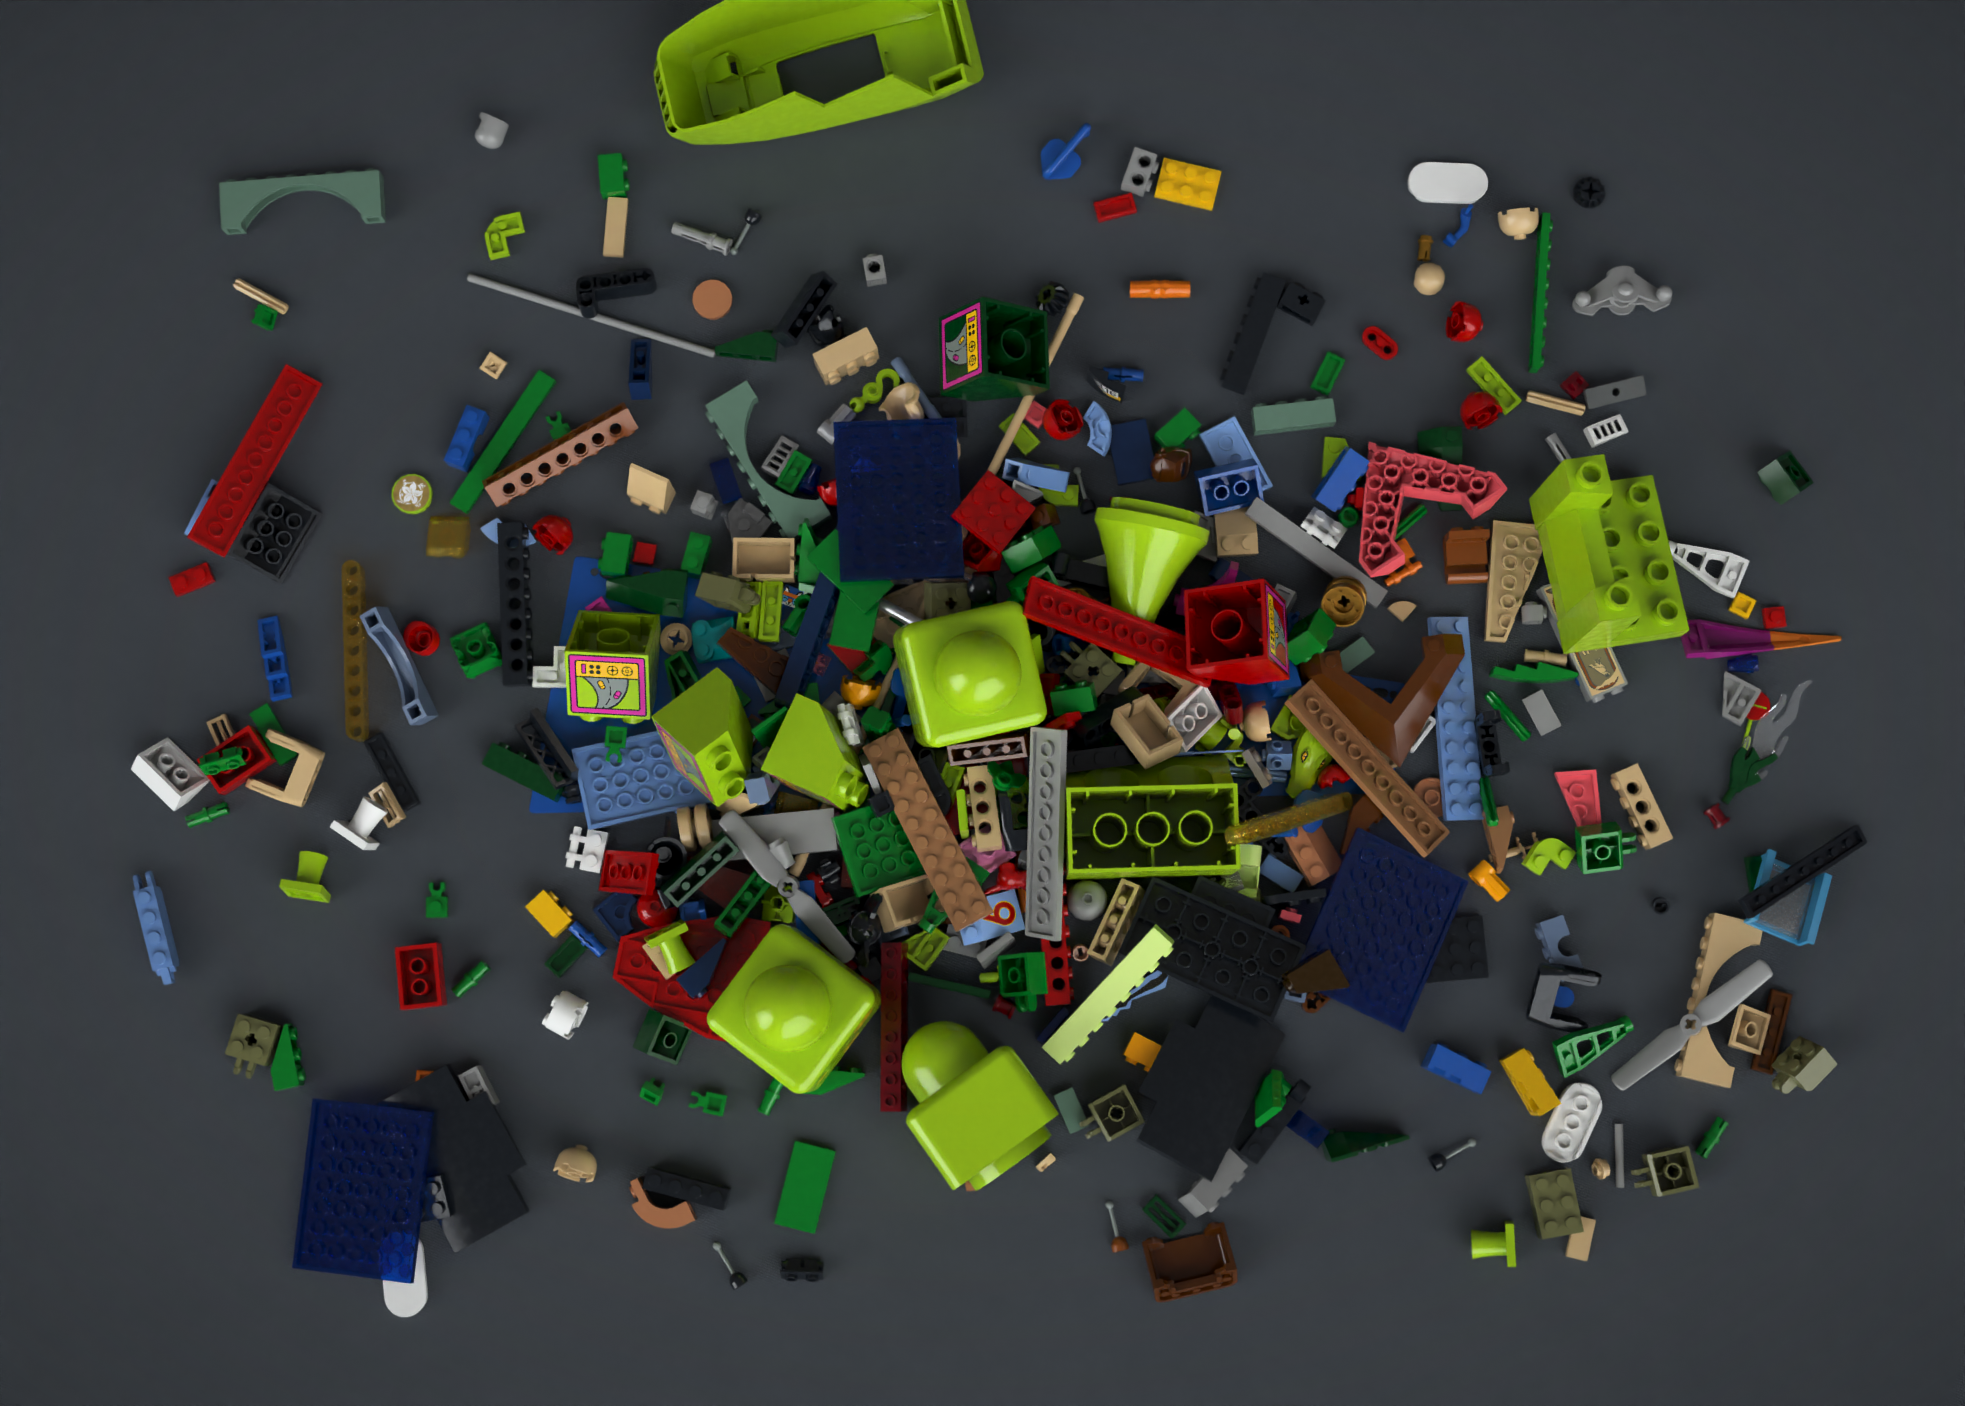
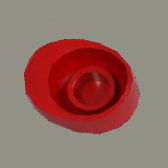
(421, 638)

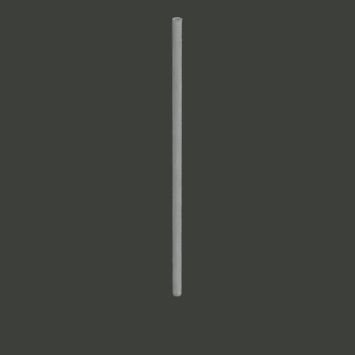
(599, 318)

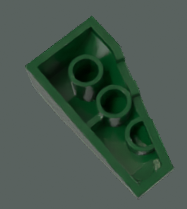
(1442, 444)
(655, 592)
(1347, 1144)

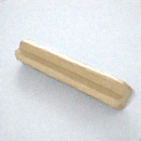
(260, 296)
(1555, 402)

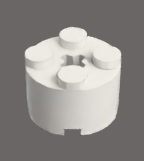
(566, 1014)

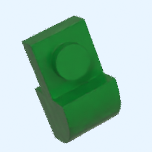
(877, 660)

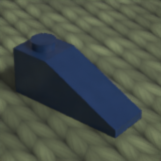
(640, 369)
(701, 973)

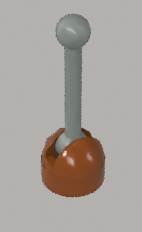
(1118, 1243)

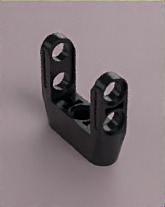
(1489, 767)
(1014, 838)
(1545, 991)

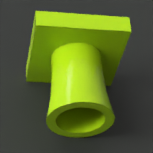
(308, 878)
(672, 946)
(1495, 1244)

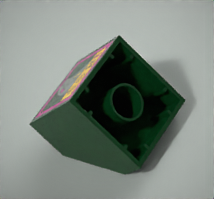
(993, 351)

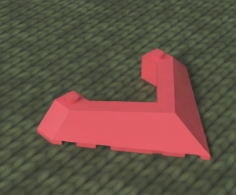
(1400, 474)

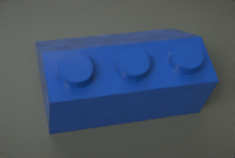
(1228, 486)

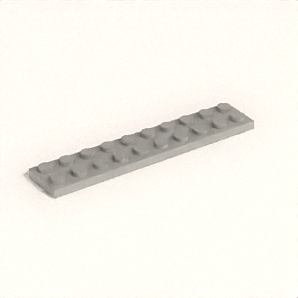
(1046, 833)

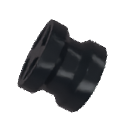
(573, 794)

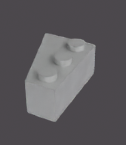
(1205, 1194)

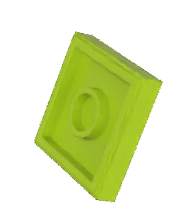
(962, 813)

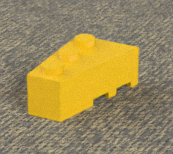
(1529, 1082)

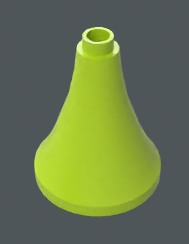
(1146, 554)

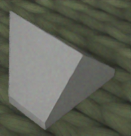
(1027, 492)

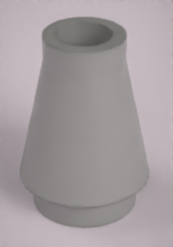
(782, 852)

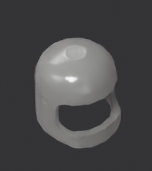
(491, 131)

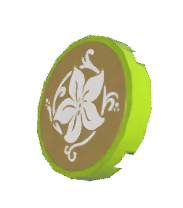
(412, 494)

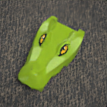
(1307, 762)

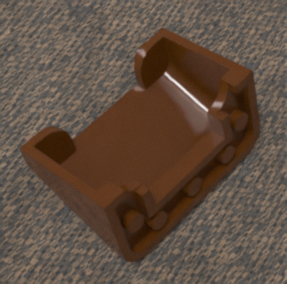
(1190, 1264)

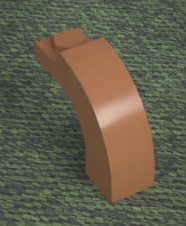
(657, 1215)

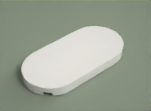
(1447, 182)
(1572, 1122)
(407, 1298)

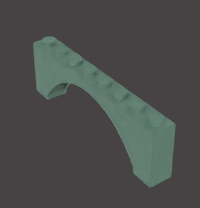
(245, 199)
(731, 416)

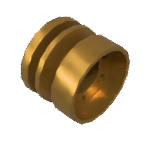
(1340, 611)

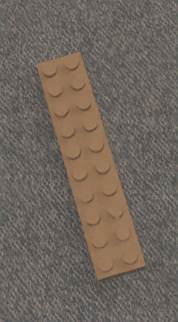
(1367, 768)
(928, 830)

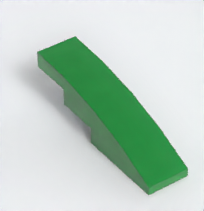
(1539, 674)

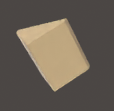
(1749, 1029)

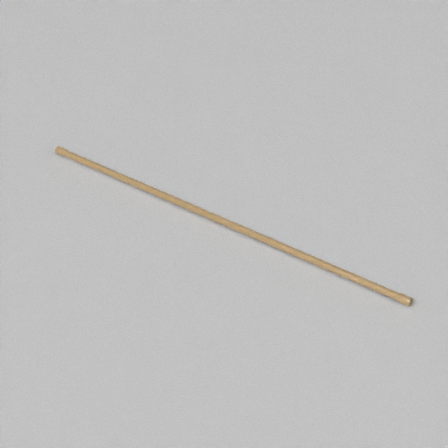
(1071, 310)

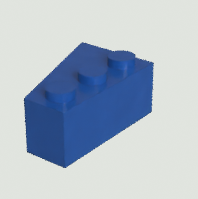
(1456, 1067)

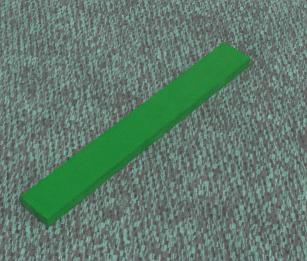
(503, 441)

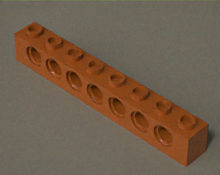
(549, 453)

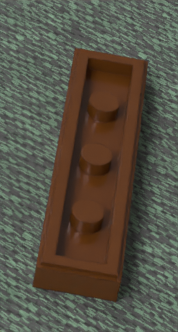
(1778, 1007)

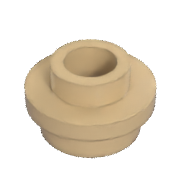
(1600, 1168)

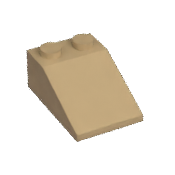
(649, 489)
(1235, 534)

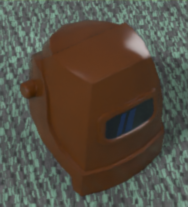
(1171, 464)

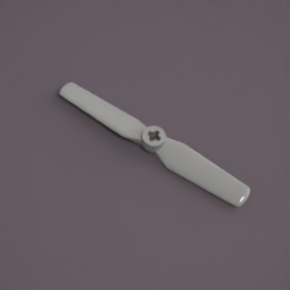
(772, 871)
(1709, 1011)

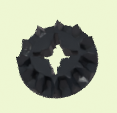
(1582, 197)

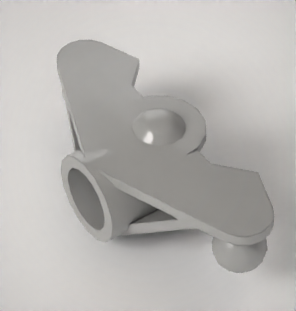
(1621, 292)

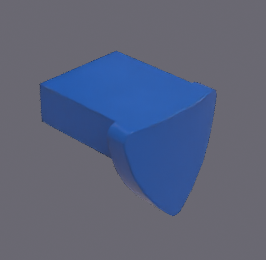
(694, 910)

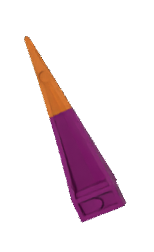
(1722, 640)

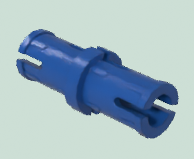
(1124, 374)
(587, 939)

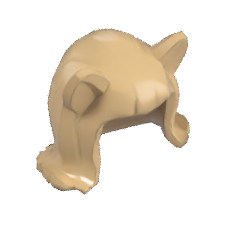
(903, 403)

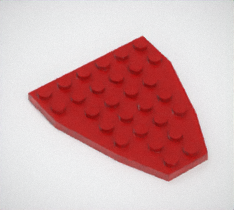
(643, 978)

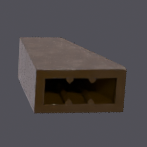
(1315, 974)

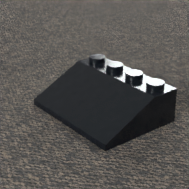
(274, 533)

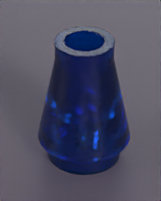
(810, 480)
(1745, 664)

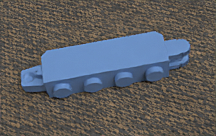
(156, 928)

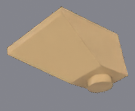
(739, 804)

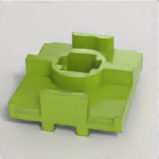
(770, 903)

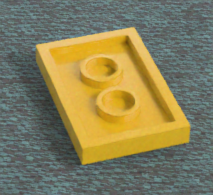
(1187, 184)

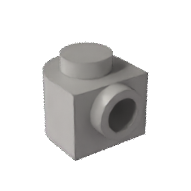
(1533, 613)

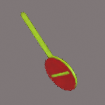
(1758, 710)

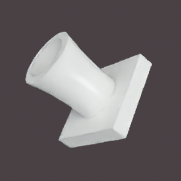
(362, 824)

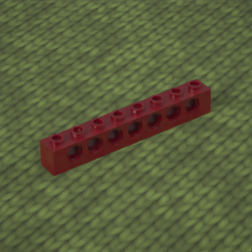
(893, 1025)

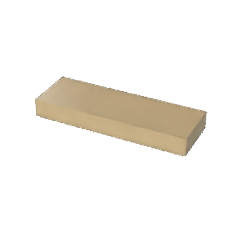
(615, 227)

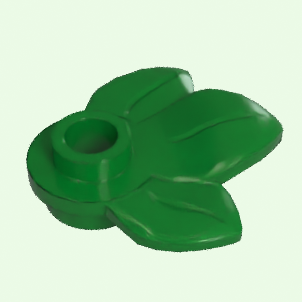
(1004, 776)

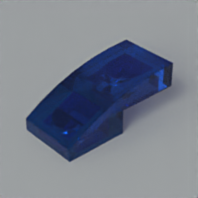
(725, 481)
(1308, 1129)

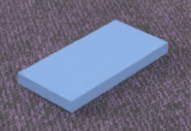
(1228, 444)

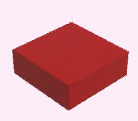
(645, 553)

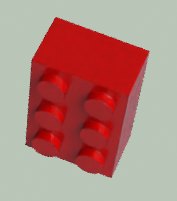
(255, 753)
(420, 976)

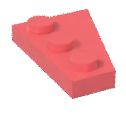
(1581, 795)

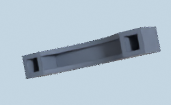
(415, 697)

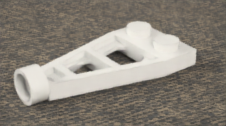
(1730, 576)

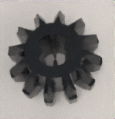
(1052, 298)

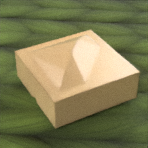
(493, 365)

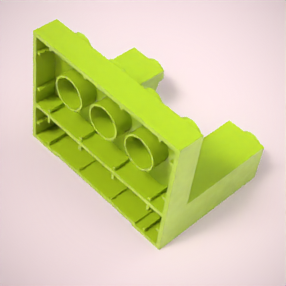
(1606, 557)

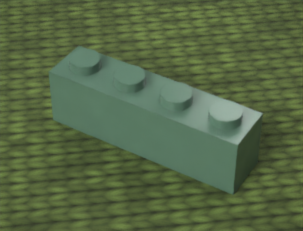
(1293, 416)

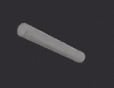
(1619, 1156)

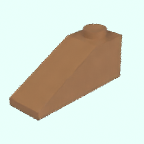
(1499, 836)

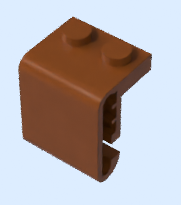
(1465, 555)

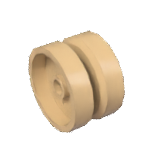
(695, 827)

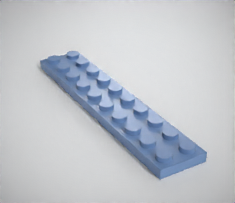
(1456, 732)

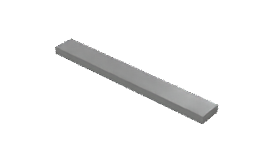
(1311, 548)

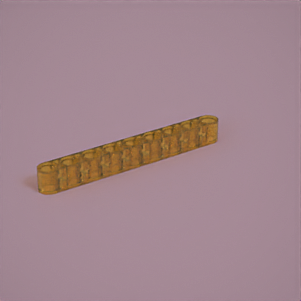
(351, 641)
(1288, 818)

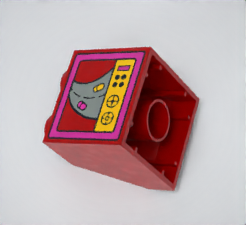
(1237, 633)

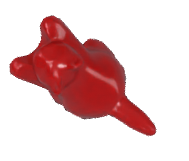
(1008, 879)

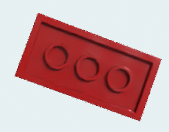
(629, 872)

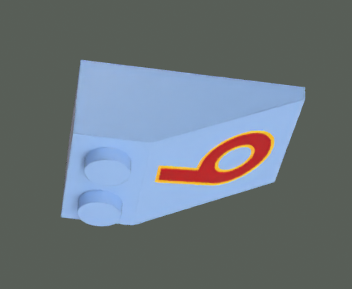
(1005, 919)

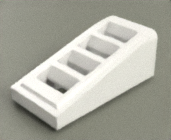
(1592, 438)

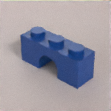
(469, 428)

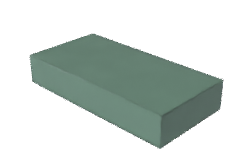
(1355, 654)
(1070, 1109)

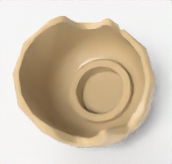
(1429, 278)

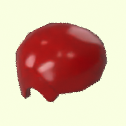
(1332, 773)

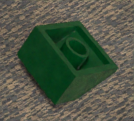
(1784, 477)
(662, 1037)

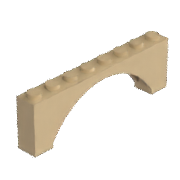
(1722, 939)

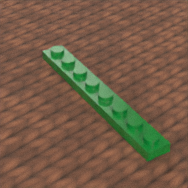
(1541, 284)

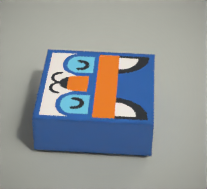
(789, 596)

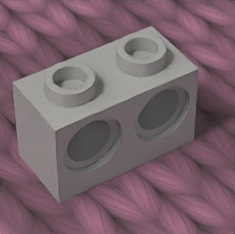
(1136, 171)

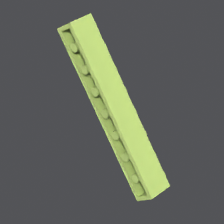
(1108, 994)

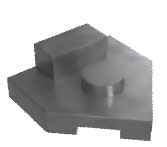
(747, 521)

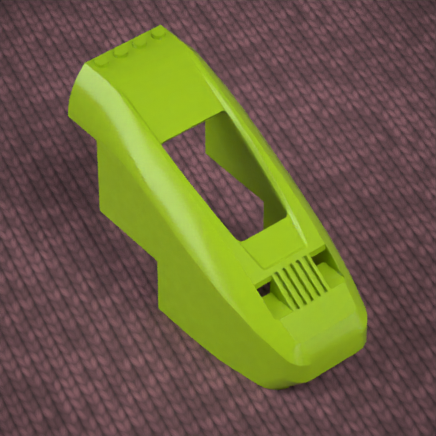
(922, 45)

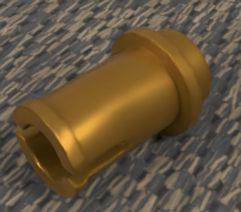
(1424, 248)

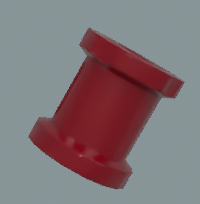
(1716, 815)
(1004, 1007)

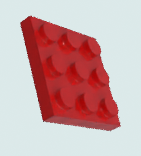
(993, 512)

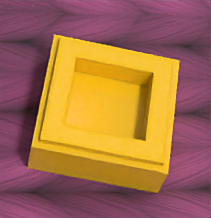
(1742, 605)

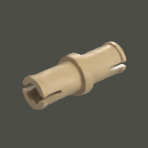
(1545, 657)

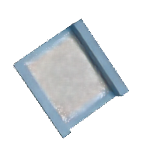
(1796, 915)

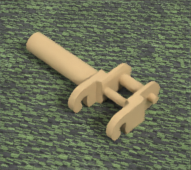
(1517, 850)

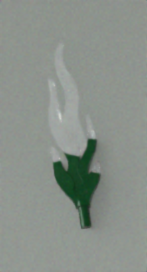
(1762, 750)

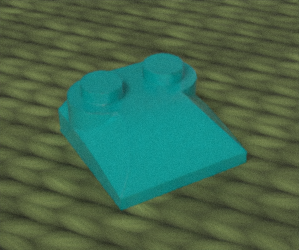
(706, 635)

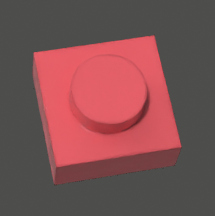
(1035, 414)
(1289, 915)

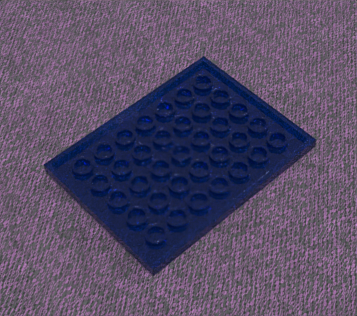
(898, 499)
(1384, 926)
(363, 1190)

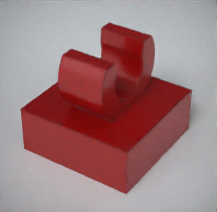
(1357, 499)

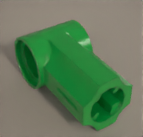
(796, 617)

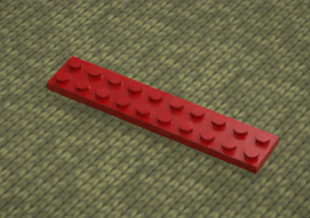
(254, 461)
(1108, 628)

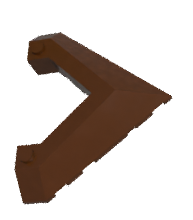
(1397, 724)

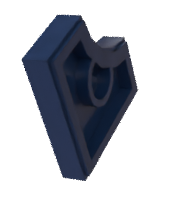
(616, 913)

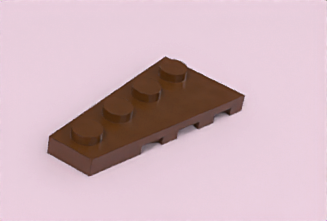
(756, 658)

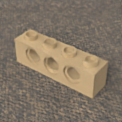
(1651, 813)
(983, 841)
(1116, 922)

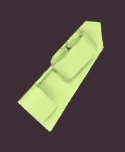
(1250, 870)

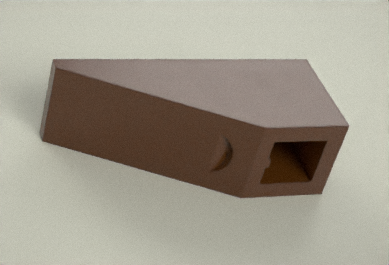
(1043, 515)
(1361, 815)

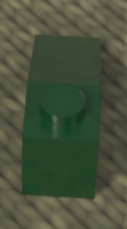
(755, 346)

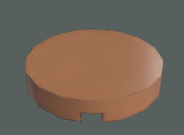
(712, 299)
(1430, 793)

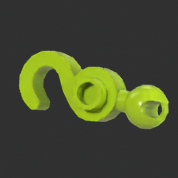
(873, 391)

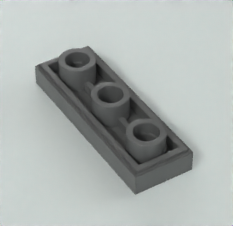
(1625, 390)

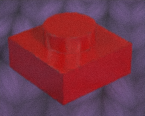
(1774, 617)

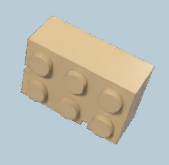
(846, 356)
(764, 559)
(1146, 731)
(905, 903)

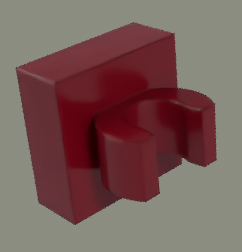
(1574, 385)

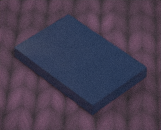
(1131, 452)

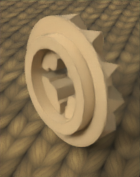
(672, 631)

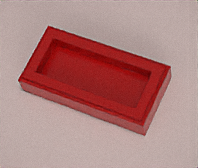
(1115, 207)

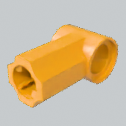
(1485, 877)

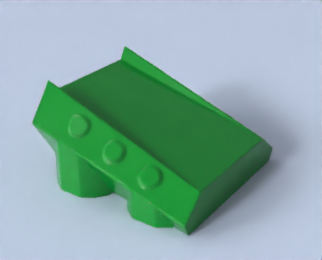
(476, 650)
(1270, 1097)

